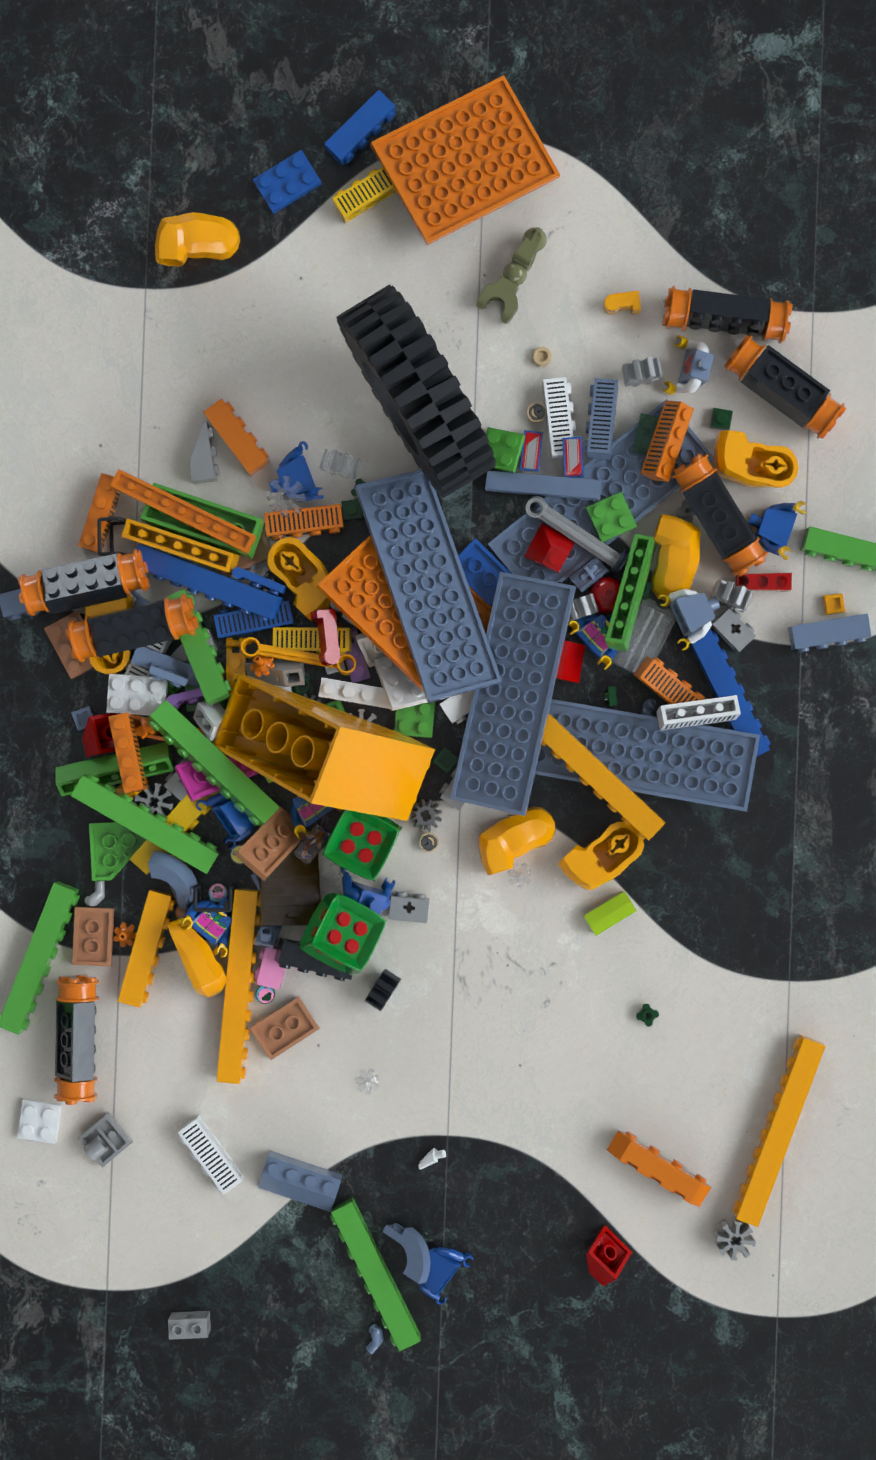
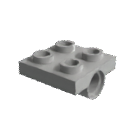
(104, 1140)

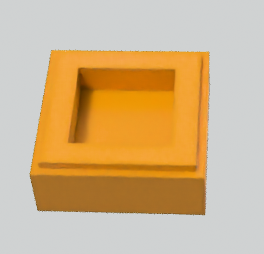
(833, 604)

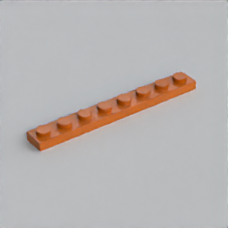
(183, 511)

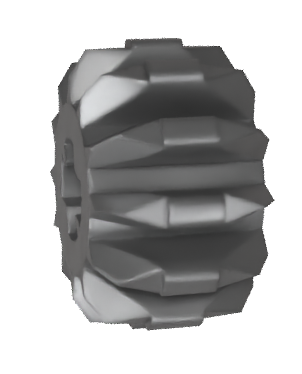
(431, 812)

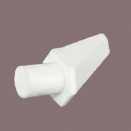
(431, 1158)

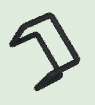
(116, 521)
(197, 898)

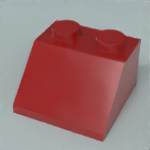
(571, 662)

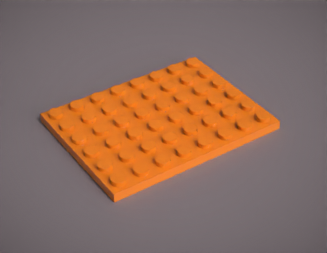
(465, 160)
(364, 598)

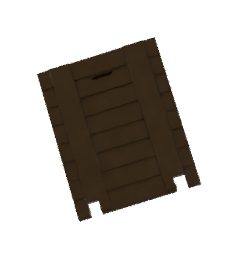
(291, 891)

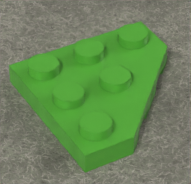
(111, 849)

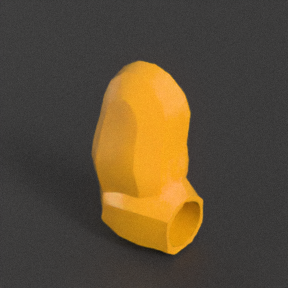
(195, 237)
(752, 462)
(676, 556)
(300, 572)
(114, 662)
(513, 838)
(603, 857)
(198, 959)

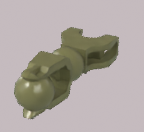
(514, 274)

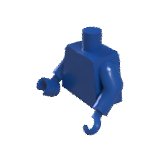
(297, 469)
(233, 820)
(368, 896)
(442, 1268)

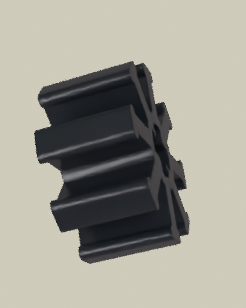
(382, 990)

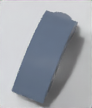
(176, 873)
(416, 1250)

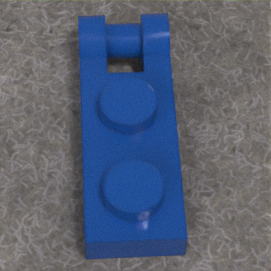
(258, 581)

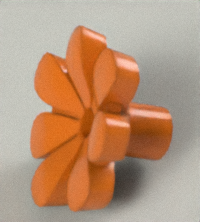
(261, 665)
(128, 934)

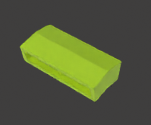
(610, 913)

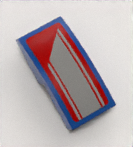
(531, 451)
(572, 457)

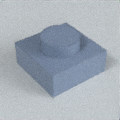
(81, 716)

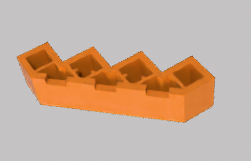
(652, 1165)

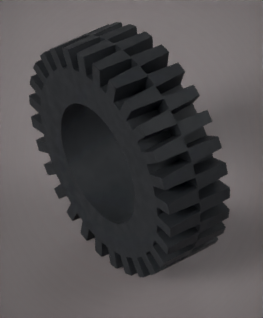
(417, 390)

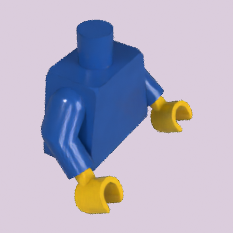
(776, 526)

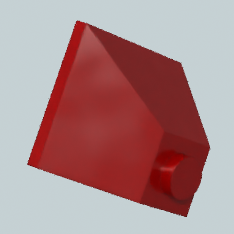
(549, 549)
(98, 735)
(607, 1256)

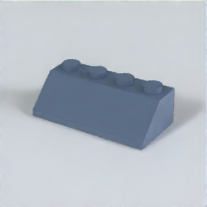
(300, 1181)

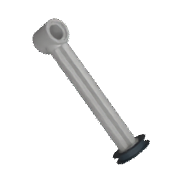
(577, 534)

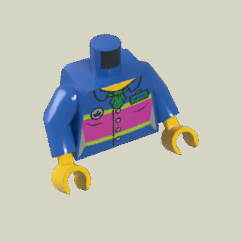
(592, 632)
(305, 813)
(212, 925)

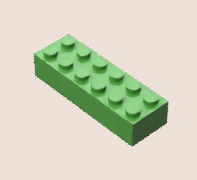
(242, 520)

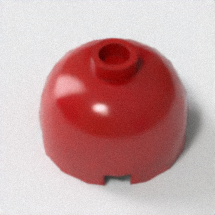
(605, 594)

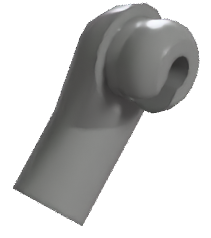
(96, 897)

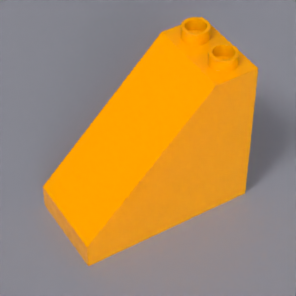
(322, 751)

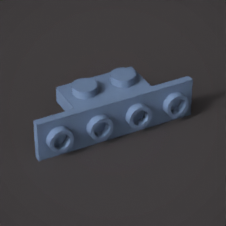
(165, 667)

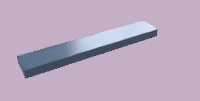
(543, 485)

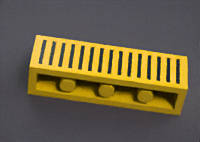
(363, 194)
(308, 639)

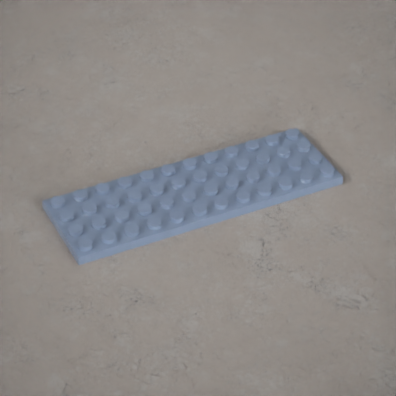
(617, 476)
(427, 585)
(511, 717)
(678, 763)

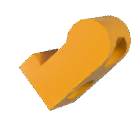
(622, 301)

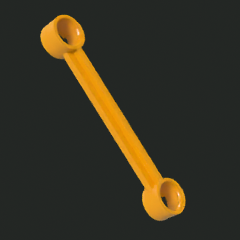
(294, 655)

